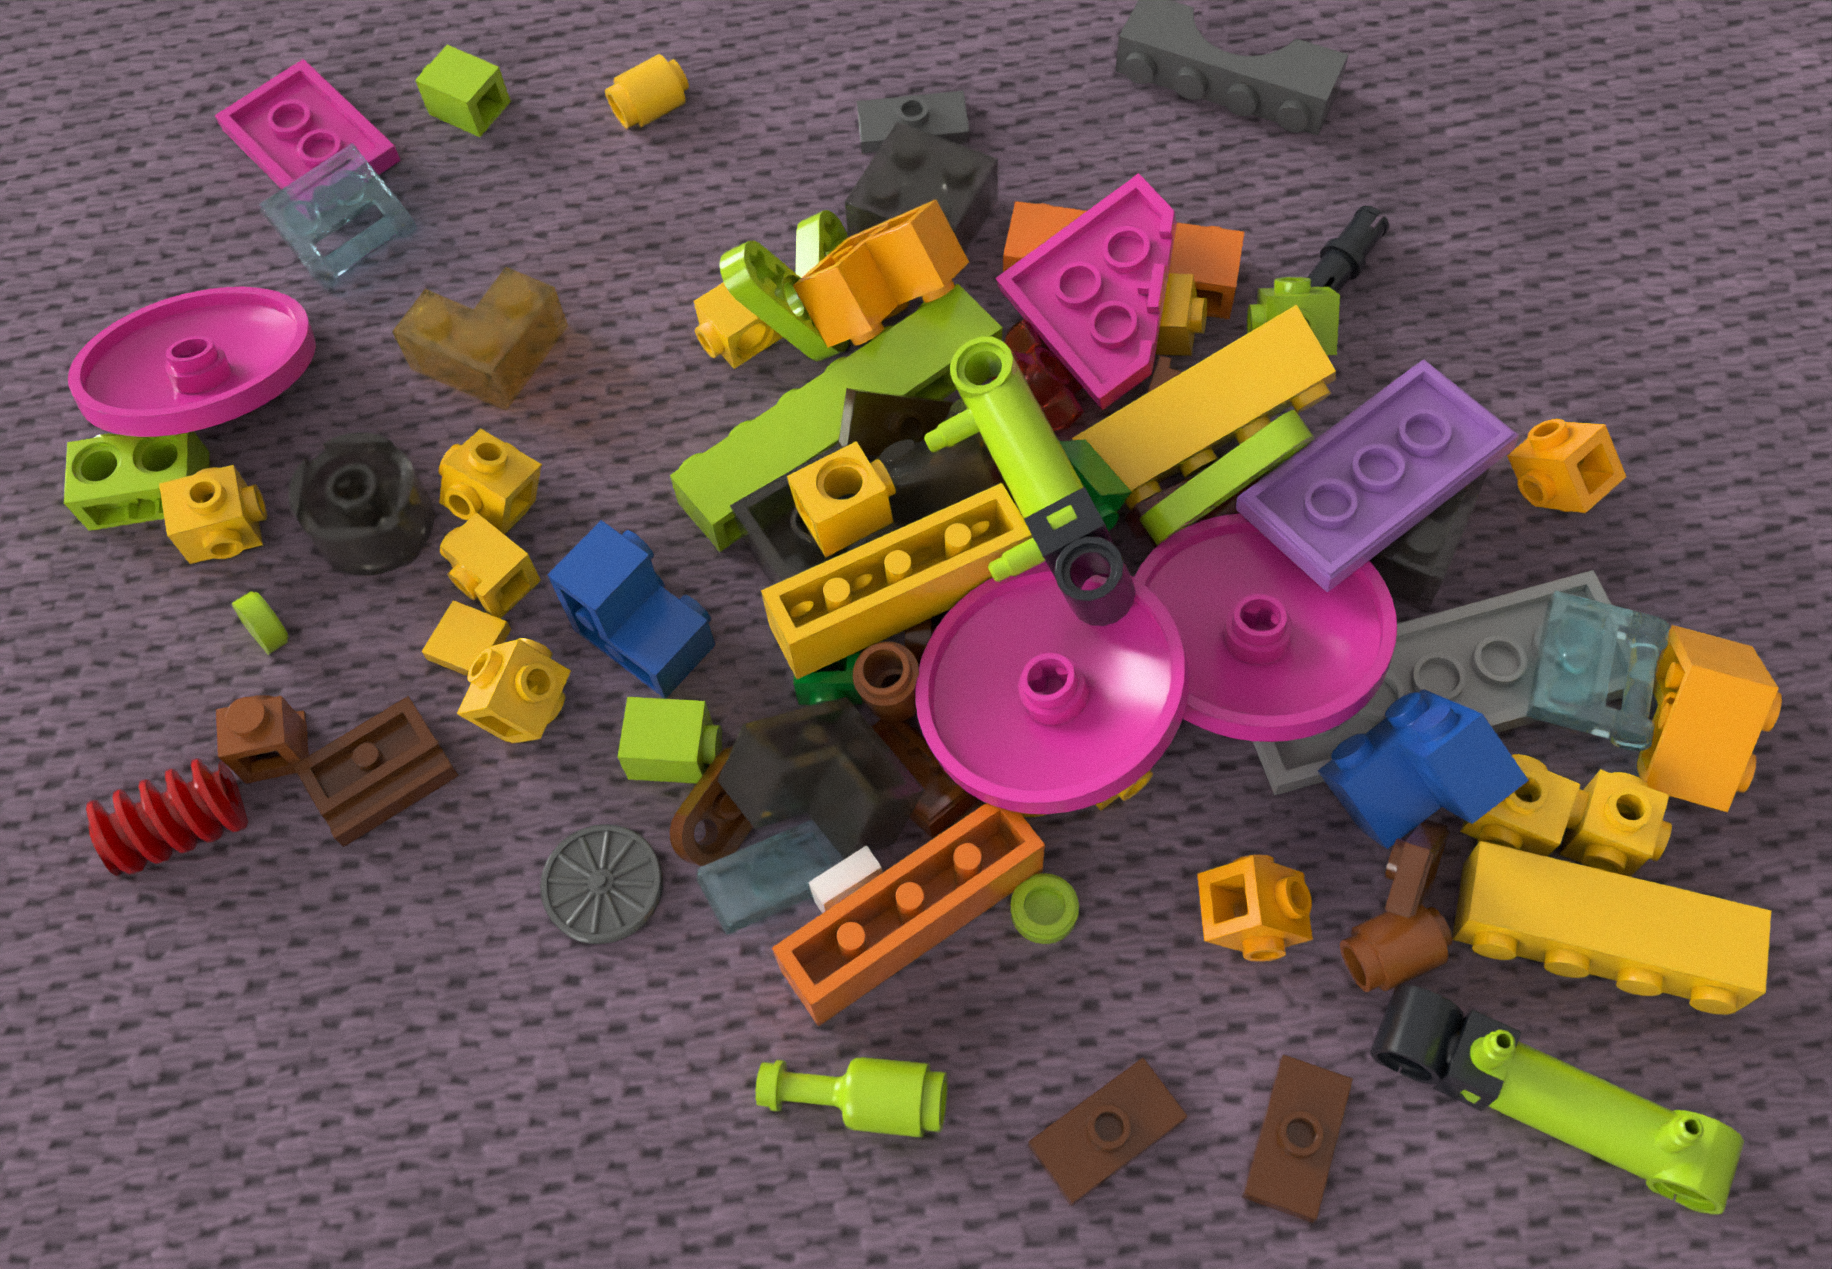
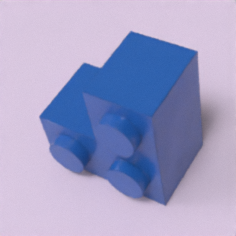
(627, 612)
(1416, 762)

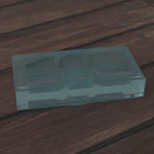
(766, 876)

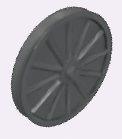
(601, 884)

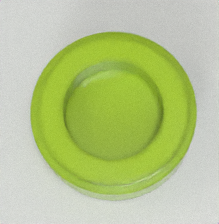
(261, 621)
(1044, 908)

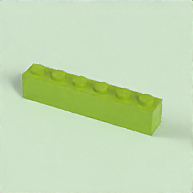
(807, 420)

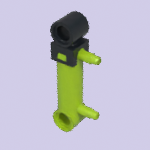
(1041, 480)
(1488, 1067)

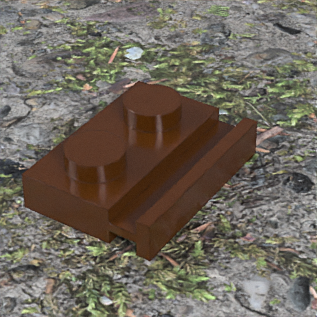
(375, 771)

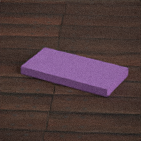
(1375, 474)

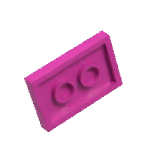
(299, 124)

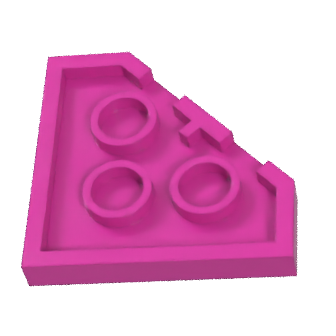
(1101, 289)

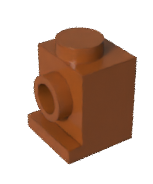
(258, 727)

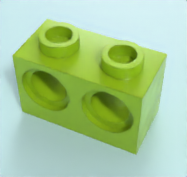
(118, 476)

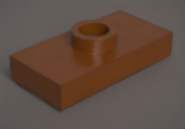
(943, 797)
(1414, 867)
(1107, 1131)
(1297, 1138)

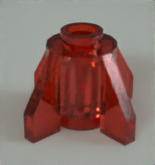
(1046, 377)

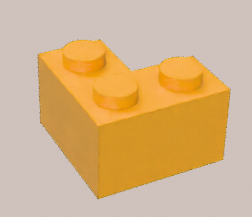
(879, 274)
(1707, 718)

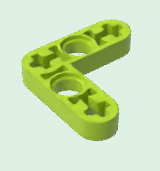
(766, 283)
(1228, 476)

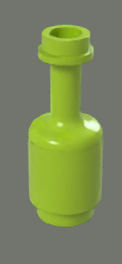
(872, 1094)

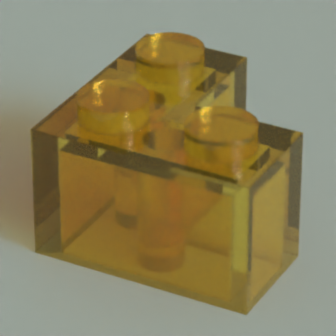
(485, 348)

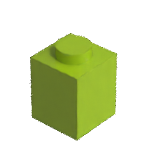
(463, 90)
(667, 740)

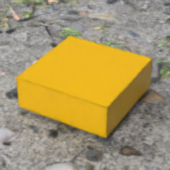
(462, 637)

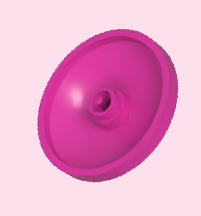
(192, 361)
(1263, 639)
(1044, 706)

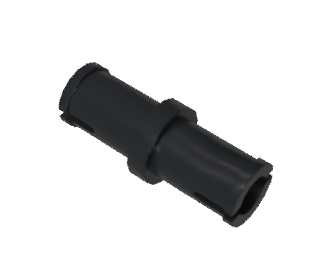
(1345, 256)

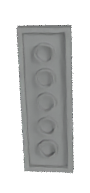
(1468, 654)

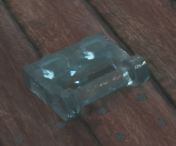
(328, 200)
(1577, 666)

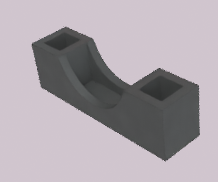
(1284, 86)

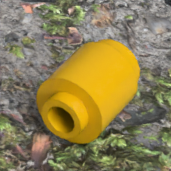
(647, 91)

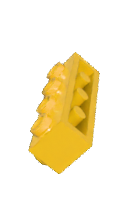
(1213, 404)
(891, 581)
(1613, 928)

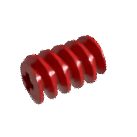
(166, 819)

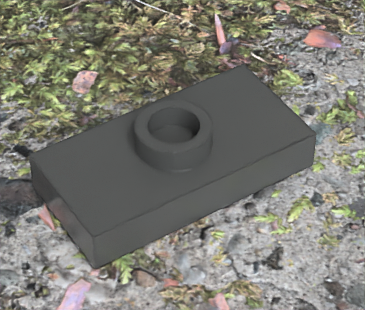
(934, 113)

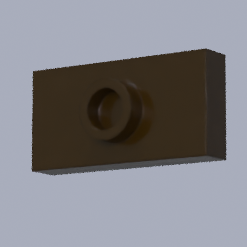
(883, 419)

